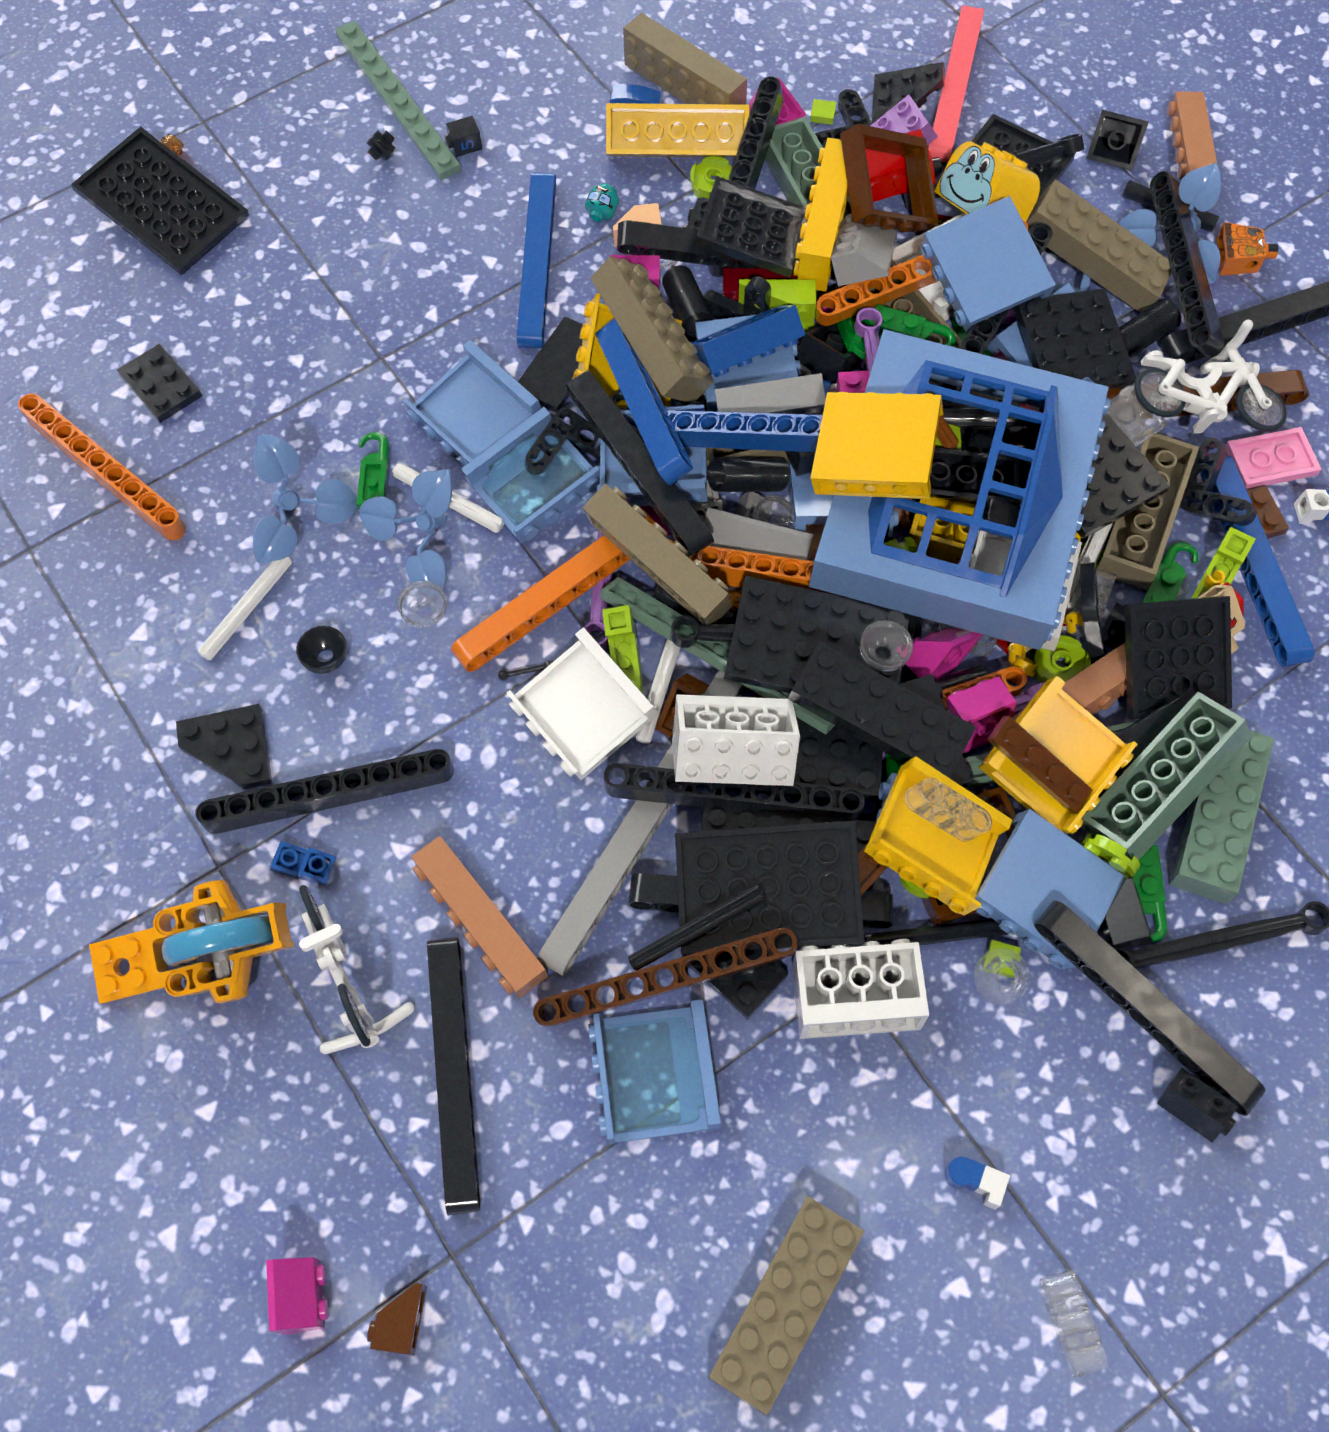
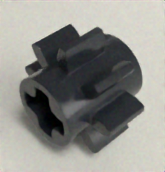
(381, 145)

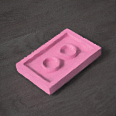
(1273, 458)

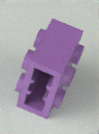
(906, 118)

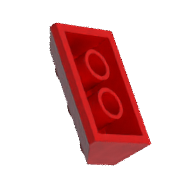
(889, 172)

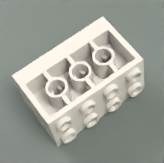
(735, 740)
(886, 1001)

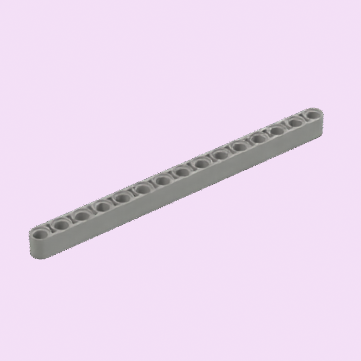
(615, 864)

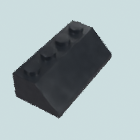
(960, 474)

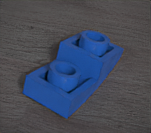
(634, 94)
(302, 863)

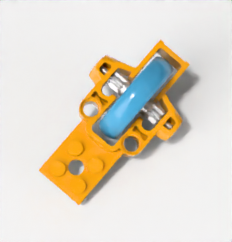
(223, 943)

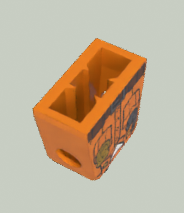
(1243, 249)

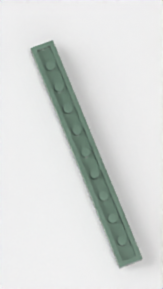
(398, 101)
(660, 619)

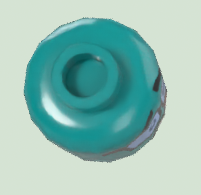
(602, 202)

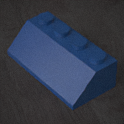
(750, 338)

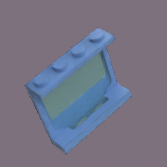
(525, 499)
(654, 1074)

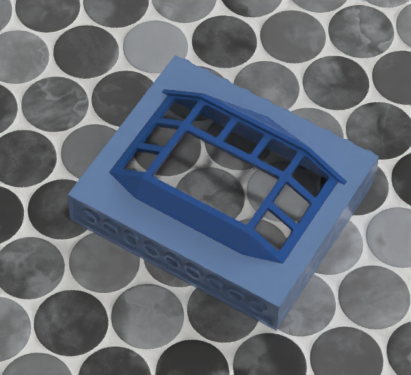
(1026, 597)

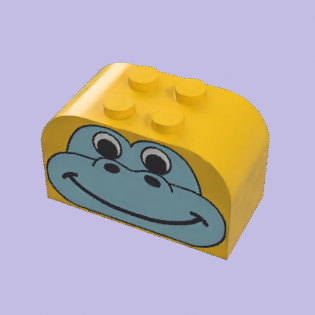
(986, 175)

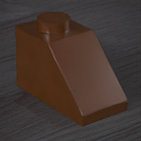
(682, 686)
(399, 1323)

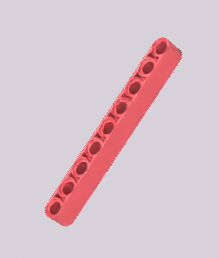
(956, 82)

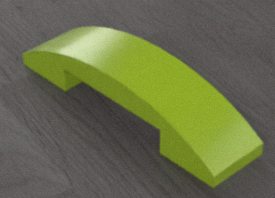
(1227, 558)
(623, 642)

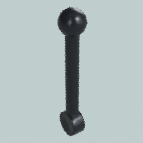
(504, 675)

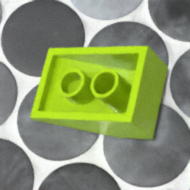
(790, 292)

